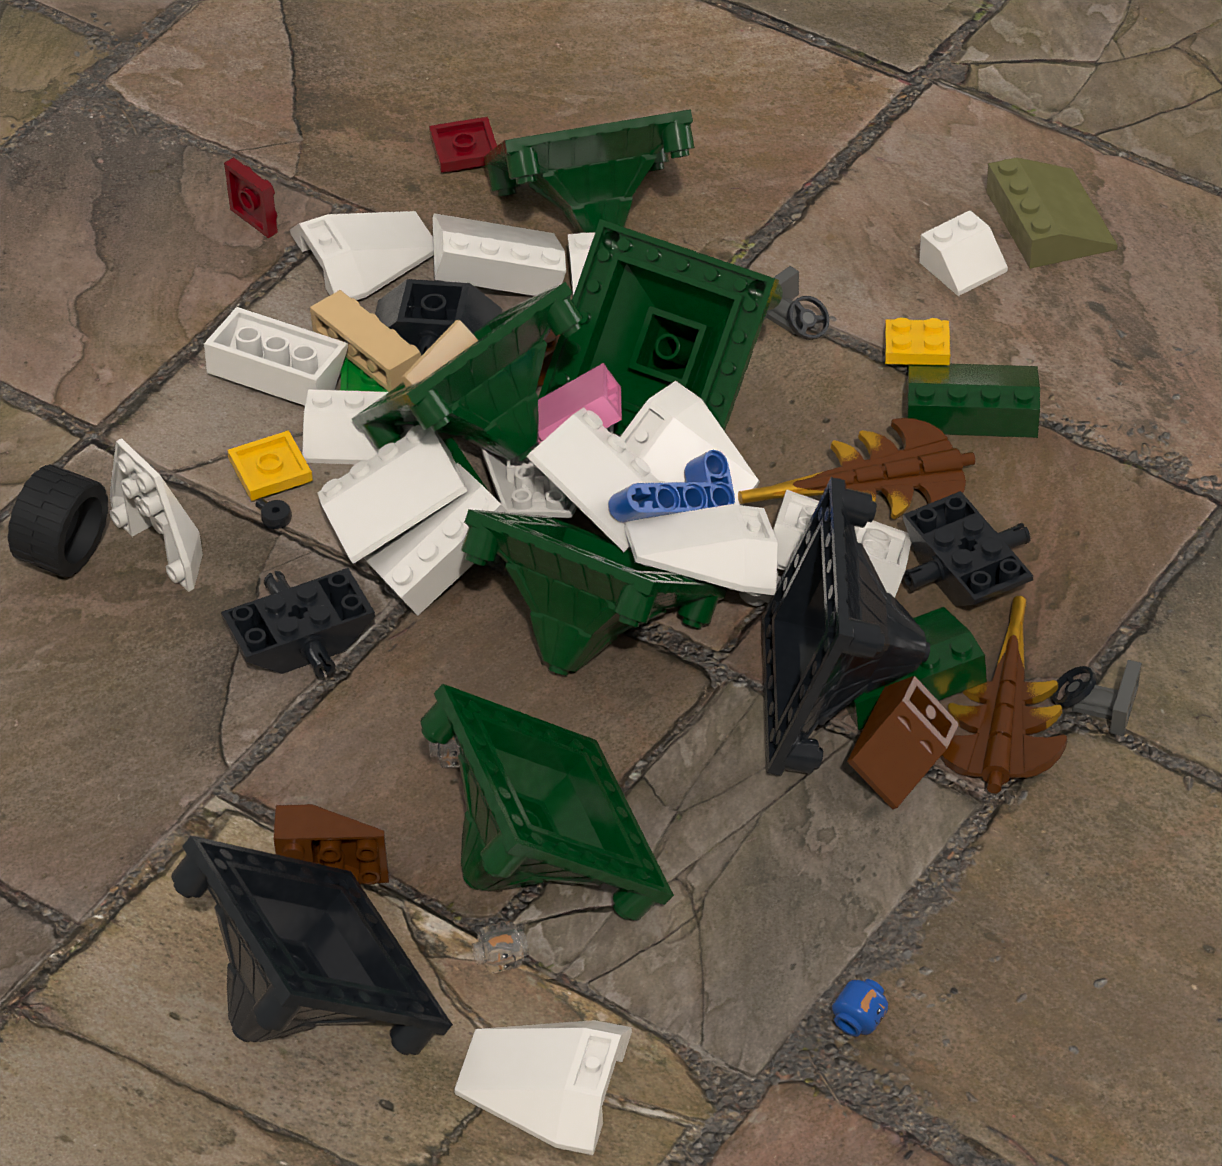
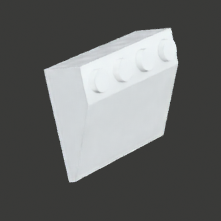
(496, 255)
(590, 468)
(391, 491)
(885, 545)
(429, 554)

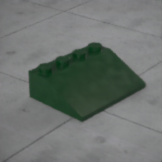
(976, 399)
(952, 664)

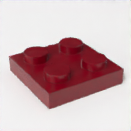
(462, 143)
(251, 197)

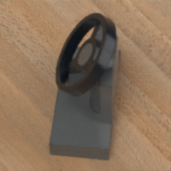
(791, 313)
(1100, 700)

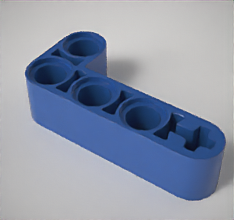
(706, 487)

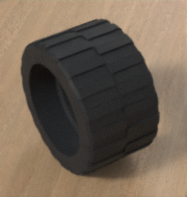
(57, 520)

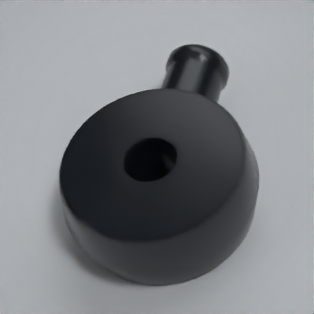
(275, 513)

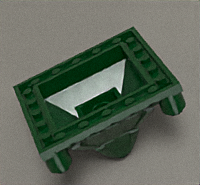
(593, 167)
(662, 319)
(486, 388)
(581, 584)
(542, 805)

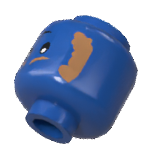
(860, 1007)

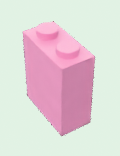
(593, 390)

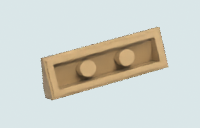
(447, 346)

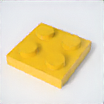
(917, 341)
(270, 465)

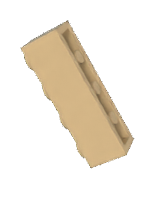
(370, 342)

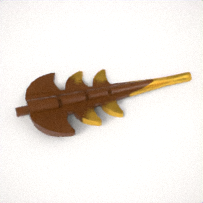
(923, 464)
(1001, 725)

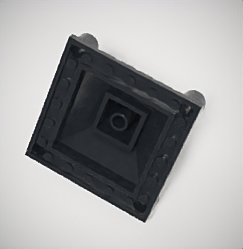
(830, 631)
(306, 948)

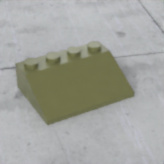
(1046, 211)

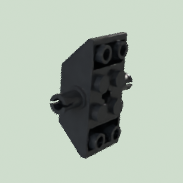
(427, 308)
(963, 552)
(300, 622)

